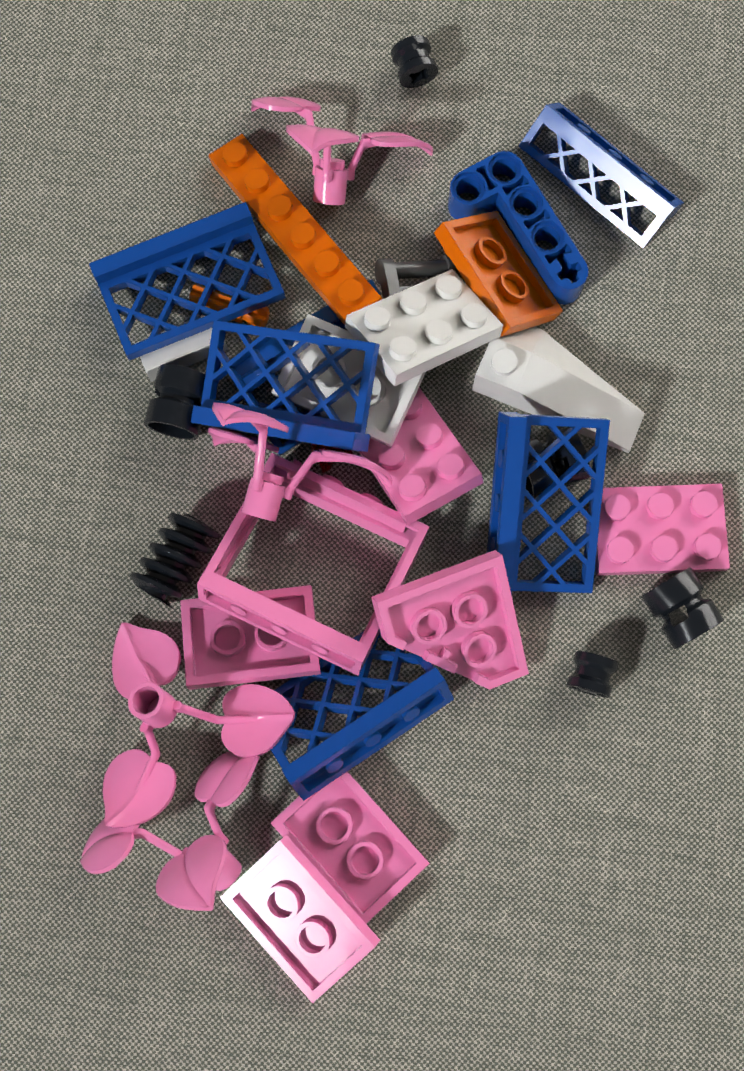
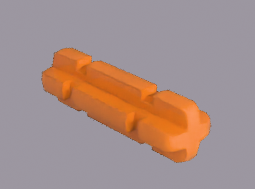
(220, 300)

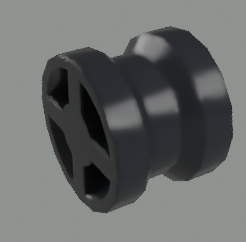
(414, 61)
(592, 674)

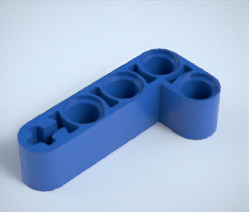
(540, 226)

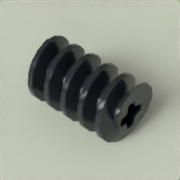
(174, 557)

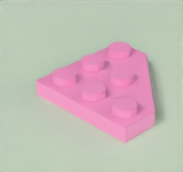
(458, 621)

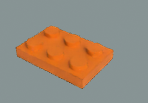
(498, 271)

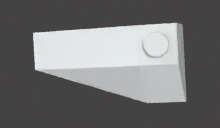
(546, 379)

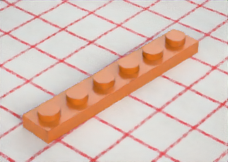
(293, 228)

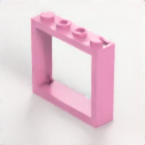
(282, 621)

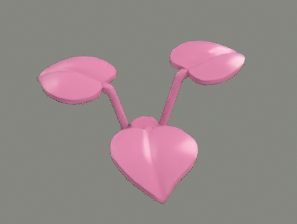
(329, 172)
(266, 489)
(136, 783)
(201, 868)

